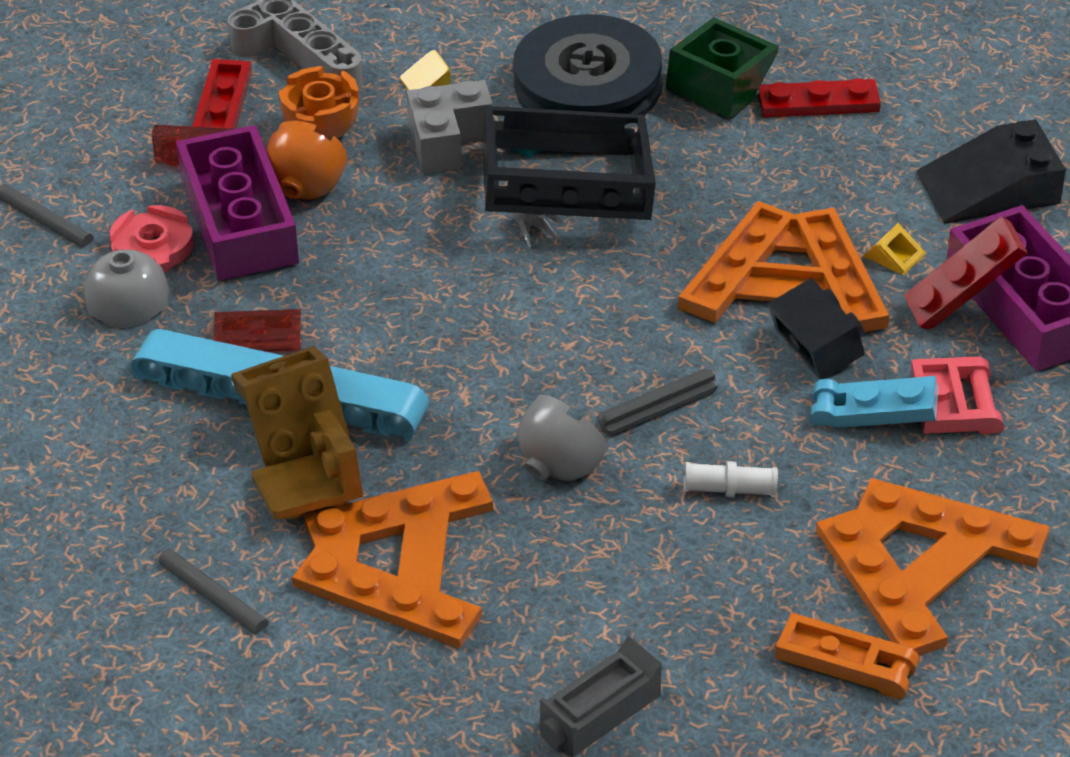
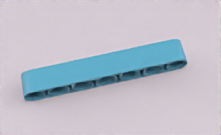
(206, 366)

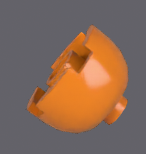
(321, 100)
(305, 161)

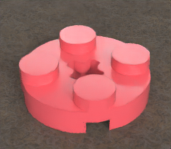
(161, 221)

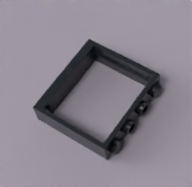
(568, 191)

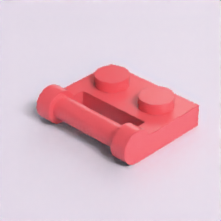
(951, 406)

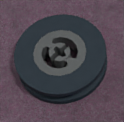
(588, 48)

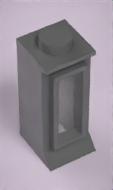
(601, 698)

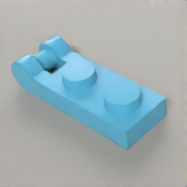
(874, 402)

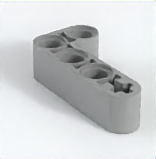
(295, 34)

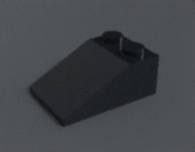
(995, 173)

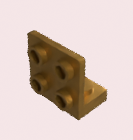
(283, 399)
(316, 480)

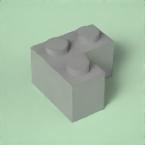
(444, 119)

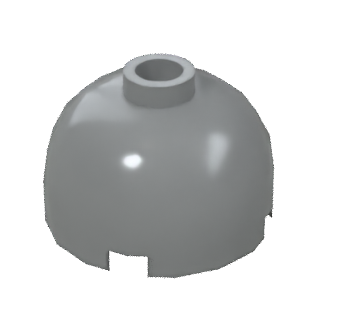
(125, 289)
(557, 442)

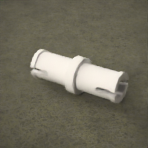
(730, 479)

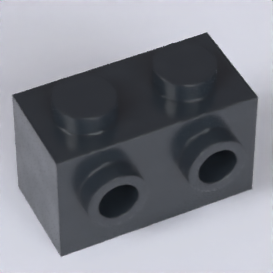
(818, 328)

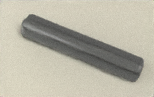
(657, 402)

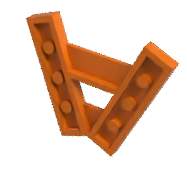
(741, 268)
(963, 536)
(414, 595)

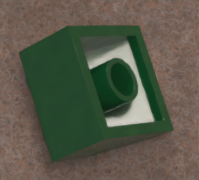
(719, 67)

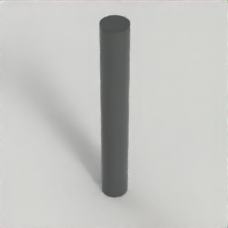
(45, 216)
(213, 591)

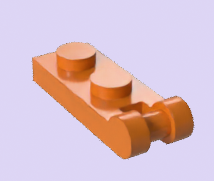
(847, 655)

